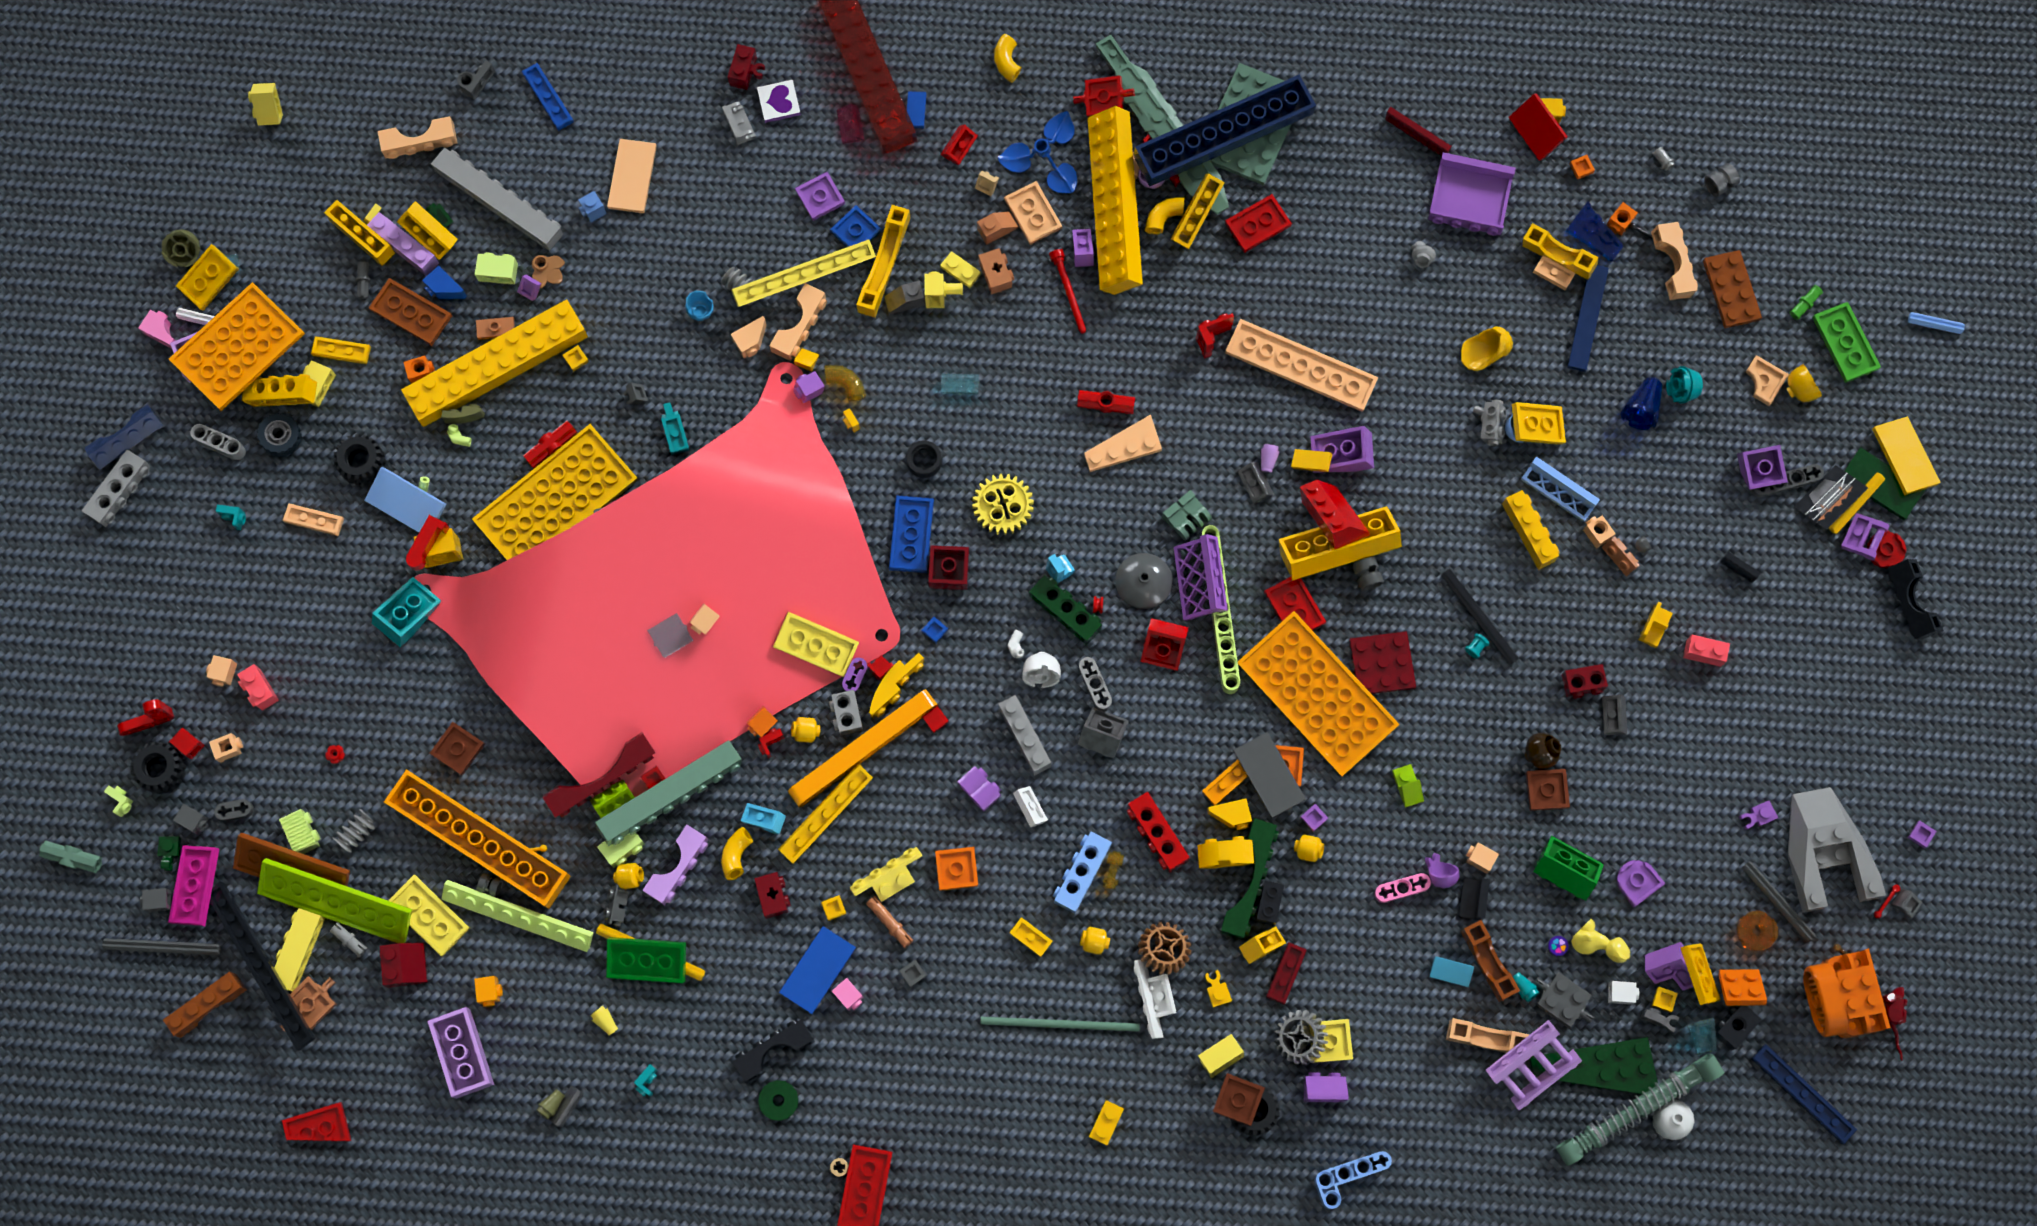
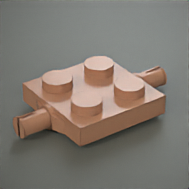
(313, 1000)

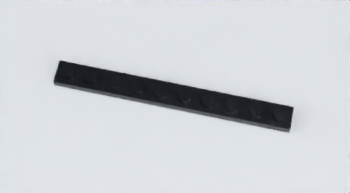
(261, 967)

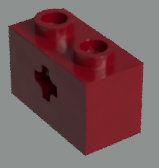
(770, 906)

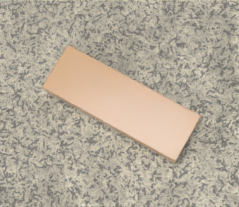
(313, 519)

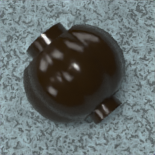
(1542, 750)

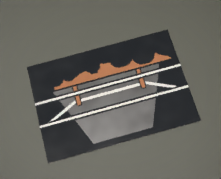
(1831, 497)

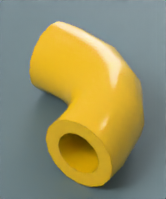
(1004, 60)
(1163, 211)
(732, 853)

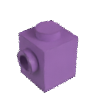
(808, 387)

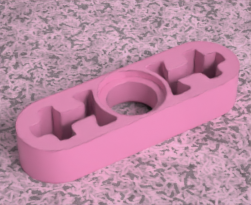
(1387, 886)

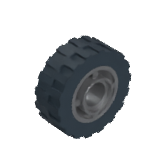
(279, 446)

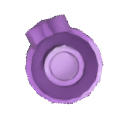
(1441, 873)

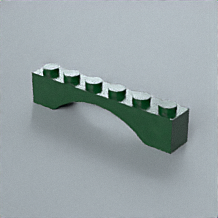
(1237, 918)

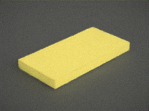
(816, 644)
(430, 916)

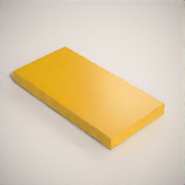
(1906, 455)

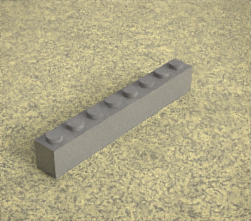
(497, 199)

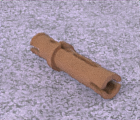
(891, 924)

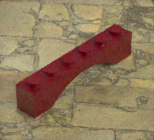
(564, 797)

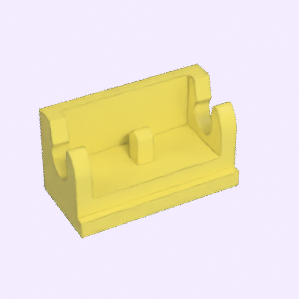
(1221, 1056)

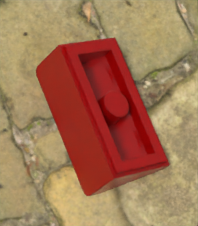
(959, 144)

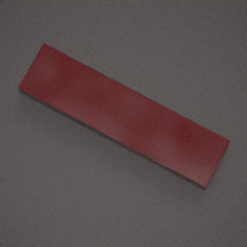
(1417, 132)

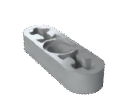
(1084, 672)

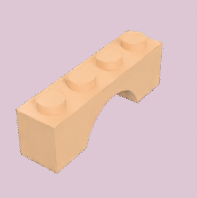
(440, 134)
(1670, 240)
(787, 342)
(1479, 1036)

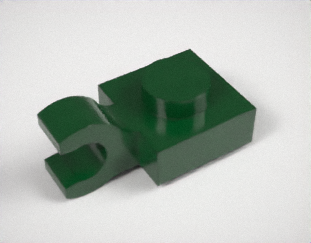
(168, 848)

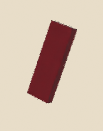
(1286, 973)

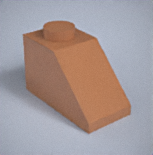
(996, 226)

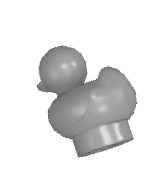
(1422, 254)

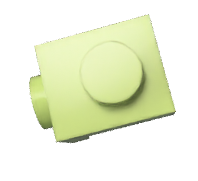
(124, 802)

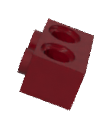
(1583, 676)

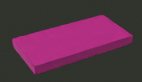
(193, 885)

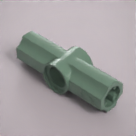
(70, 856)

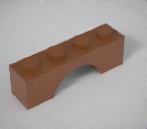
(1481, 946)
(217, 994)

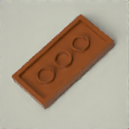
(1732, 289)
(410, 311)

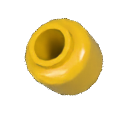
(805, 729)
(1309, 848)
(628, 875)
(1094, 940)

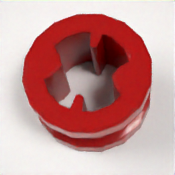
(1098, 604)

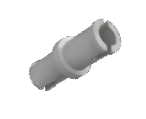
(348, 939)

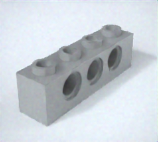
(116, 478)

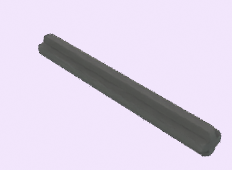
(1778, 901)

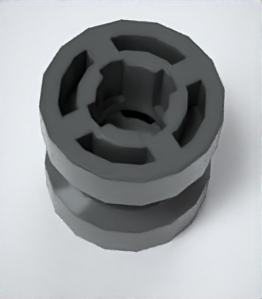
(489, 885)

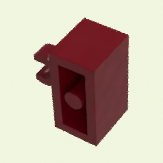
(743, 67)

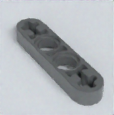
(1802, 472)

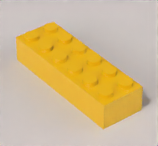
(1313, 553)

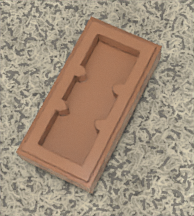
(493, 327)

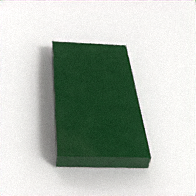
(1889, 494)

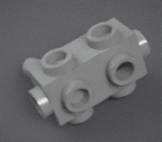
(1492, 421)

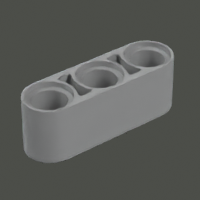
(211, 436)

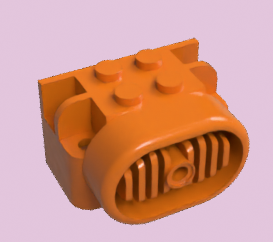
(1845, 996)

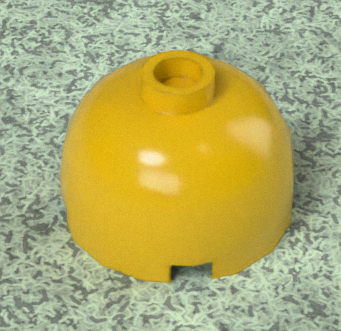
(1802, 385)

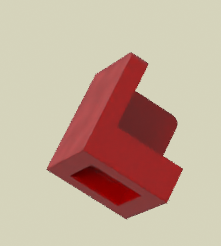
(879, 667)
(186, 743)

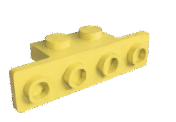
(890, 878)

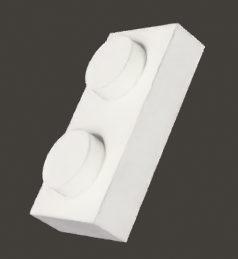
(1030, 806)

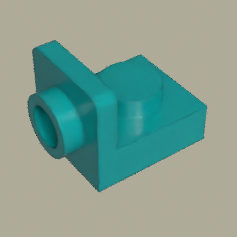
(232, 513)
(646, 1076)

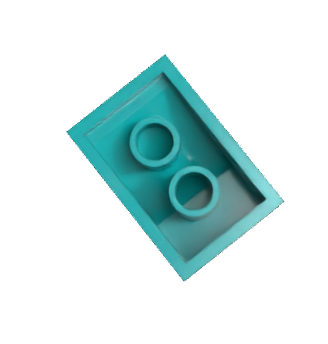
(405, 611)

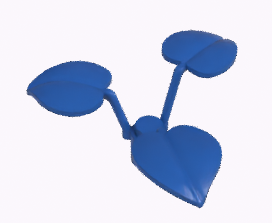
(1057, 129)

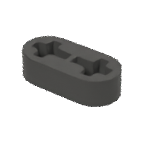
(233, 805)

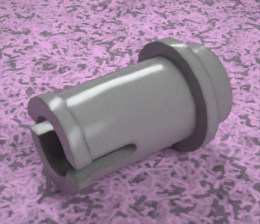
(1663, 159)

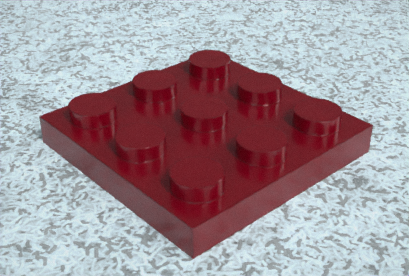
(1383, 662)

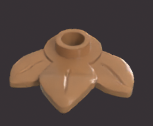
(550, 271)

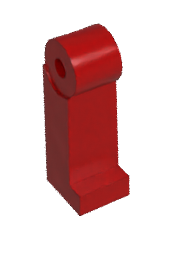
(424, 542)

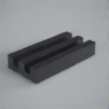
(1740, 567)

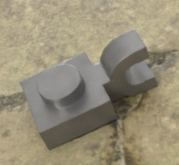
(1654, 1016)

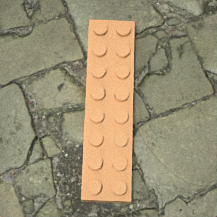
(1301, 365)

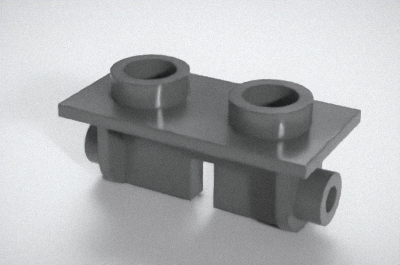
(613, 912)

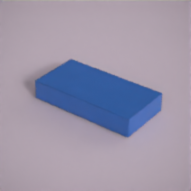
(916, 108)

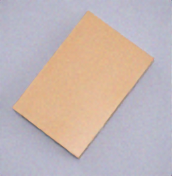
(1033, 212)

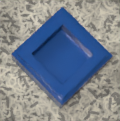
(934, 630)

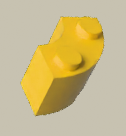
(1227, 853)

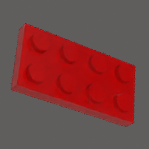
(865, 1187)

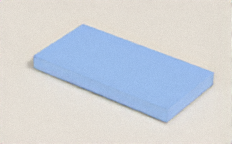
(403, 500)

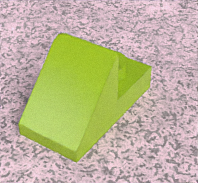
(1408, 785)

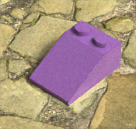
(1349, 449)

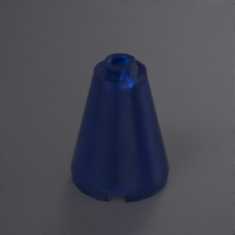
(1644, 405)

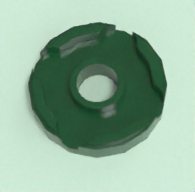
(781, 1112)

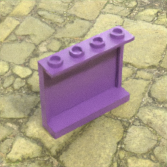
(1471, 194)

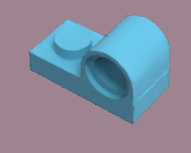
(1059, 567)
(762, 817)

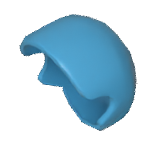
(699, 305)

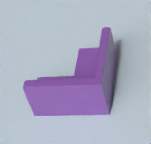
(1668, 964)

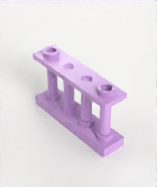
(1522, 1052)

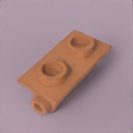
(1615, 550)

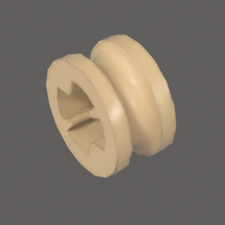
(843, 1162)

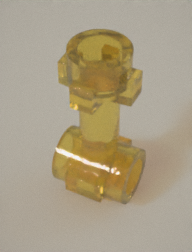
(1114, 859)

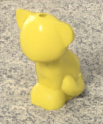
(1589, 940)

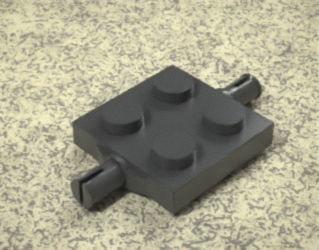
(1563, 1000)

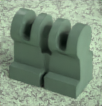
(1186, 506)

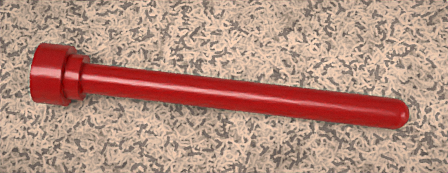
(1057, 257)

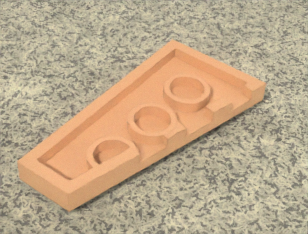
(1127, 445)

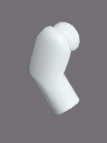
(1014, 646)

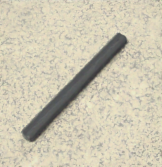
(161, 946)

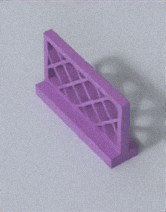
(1212, 575)

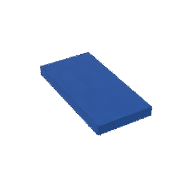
(911, 534)
(817, 970)

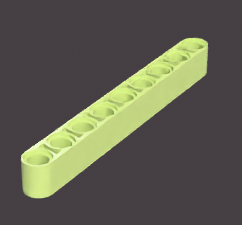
(1227, 636)

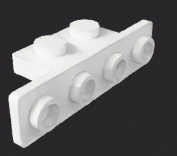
(1156, 998)

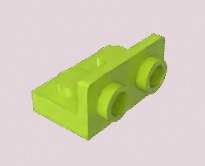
(612, 798)

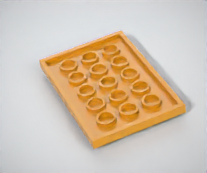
(236, 346)

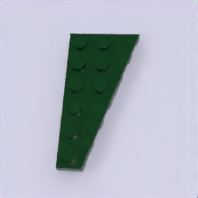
(1611, 1066)

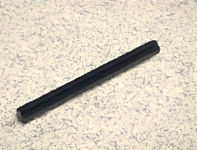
(1480, 616)

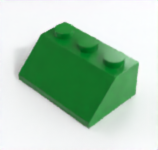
(1568, 868)

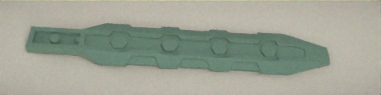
(1155, 113)

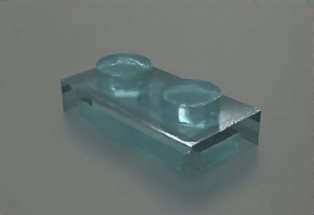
(960, 384)

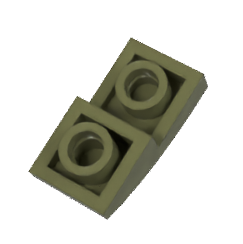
(468, 414)

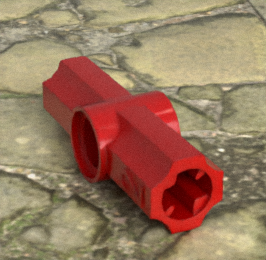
(1118, 403)
(549, 444)

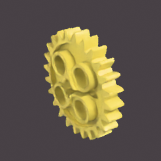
(987, 509)

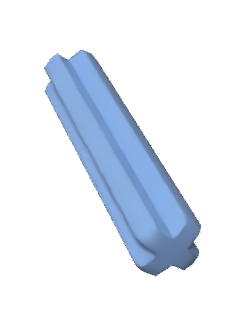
(1936, 323)

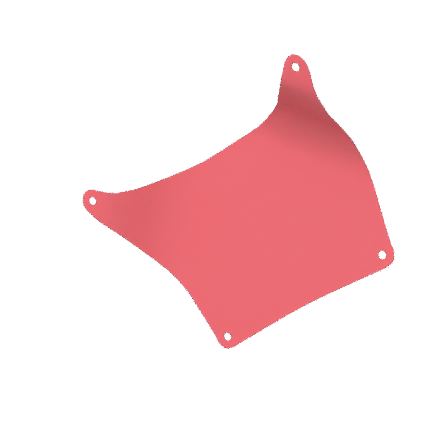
(738, 526)

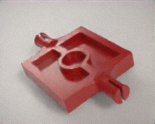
(1103, 94)

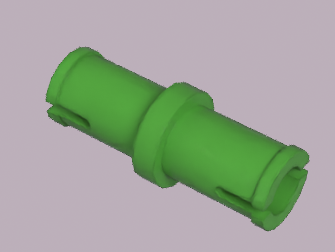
(1806, 302)

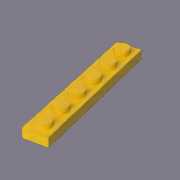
(825, 813)

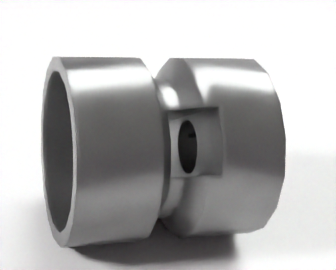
(1720, 181)

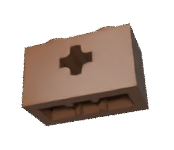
(996, 281)

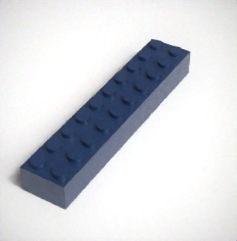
(1224, 130)

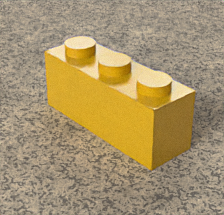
(427, 230)

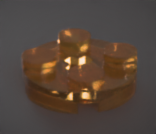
(1764, 922)

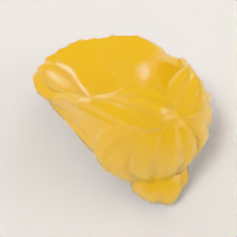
(1486, 348)

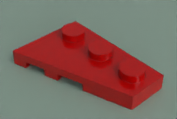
(318, 1125)

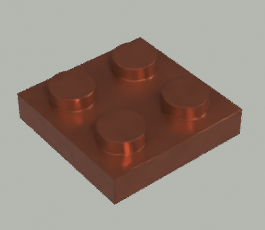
(457, 748)
(1547, 789)
(1238, 1099)

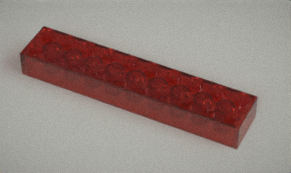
(868, 74)

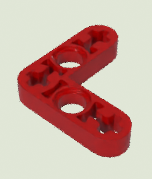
(155, 714)

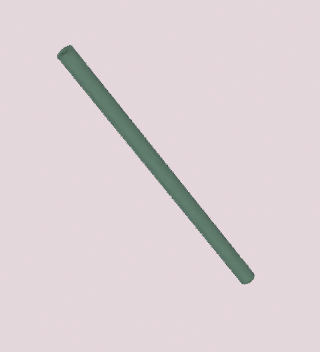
(1060, 1024)

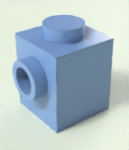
(591, 207)

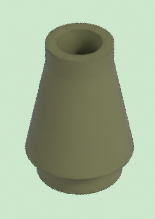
(549, 1105)

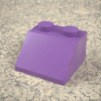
(1762, 467)
(1325, 1088)

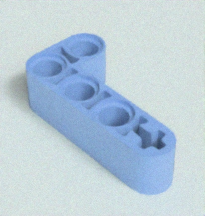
(1353, 1174)

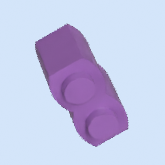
(979, 788)

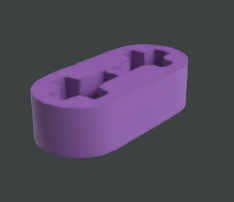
(850, 672)

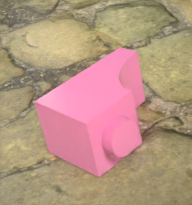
(157, 327)

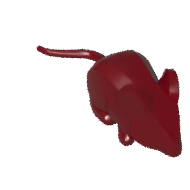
(1895, 1012)

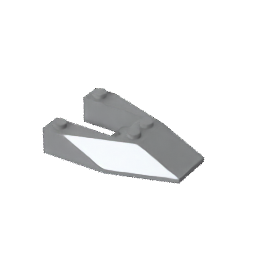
(1826, 838)

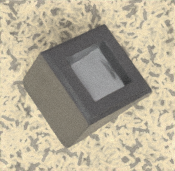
(1907, 902)

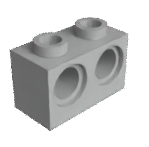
(850, 712)

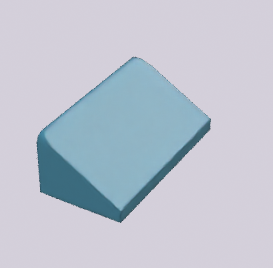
(1451, 971)

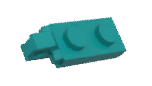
(674, 430)

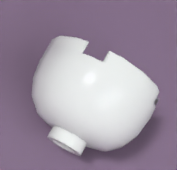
(1041, 669)
(1674, 1120)

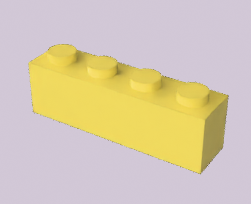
(298, 947)

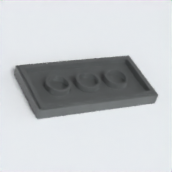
(1269, 775)

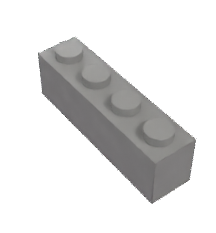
(1024, 735)

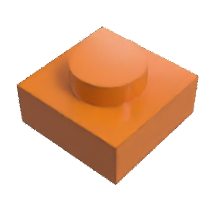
(1582, 167)

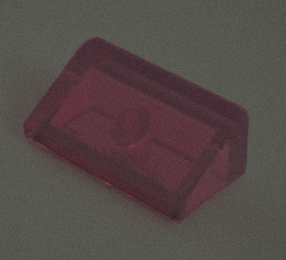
(850, 124)

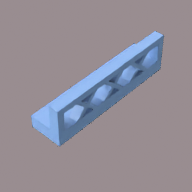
(1560, 482)

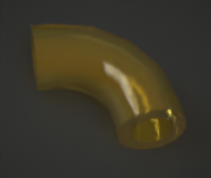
(848, 379)

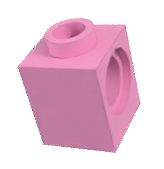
(848, 995)

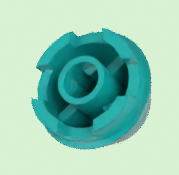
(1684, 384)

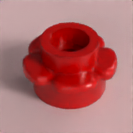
(335, 759)

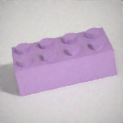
(460, 1052)

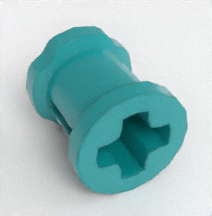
(1476, 646)

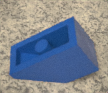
(442, 285)

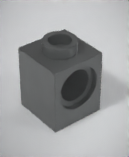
(191, 819)
(156, 900)

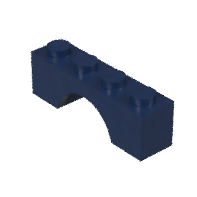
(138, 428)

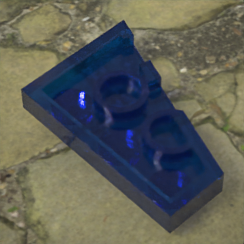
(1594, 233)

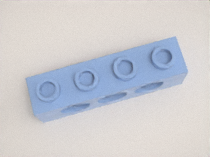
(1072, 901)

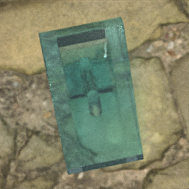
(1703, 1036)

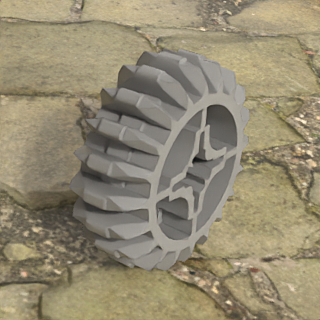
(1302, 1029)

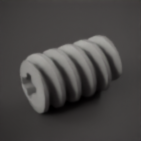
(732, 279)
(354, 831)

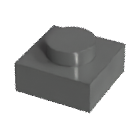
(913, 973)

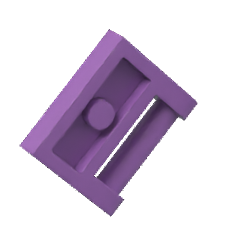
(1858, 534)

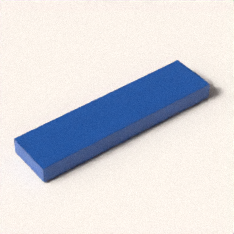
(547, 96)

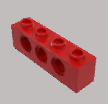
(1146, 804)

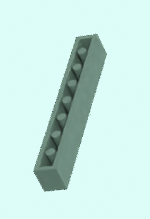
(668, 793)

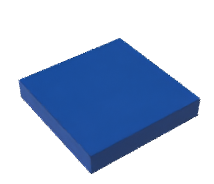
(855, 228)

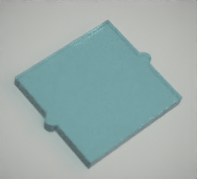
(670, 635)

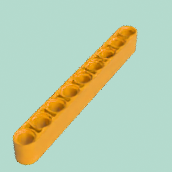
(862, 748)

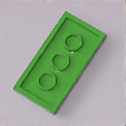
(1846, 342)

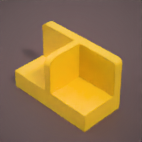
(1655, 626)

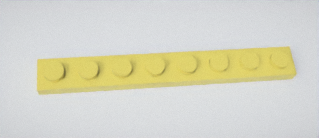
(803, 273)

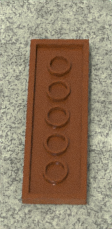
(252, 851)

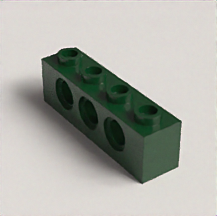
(1068, 620)

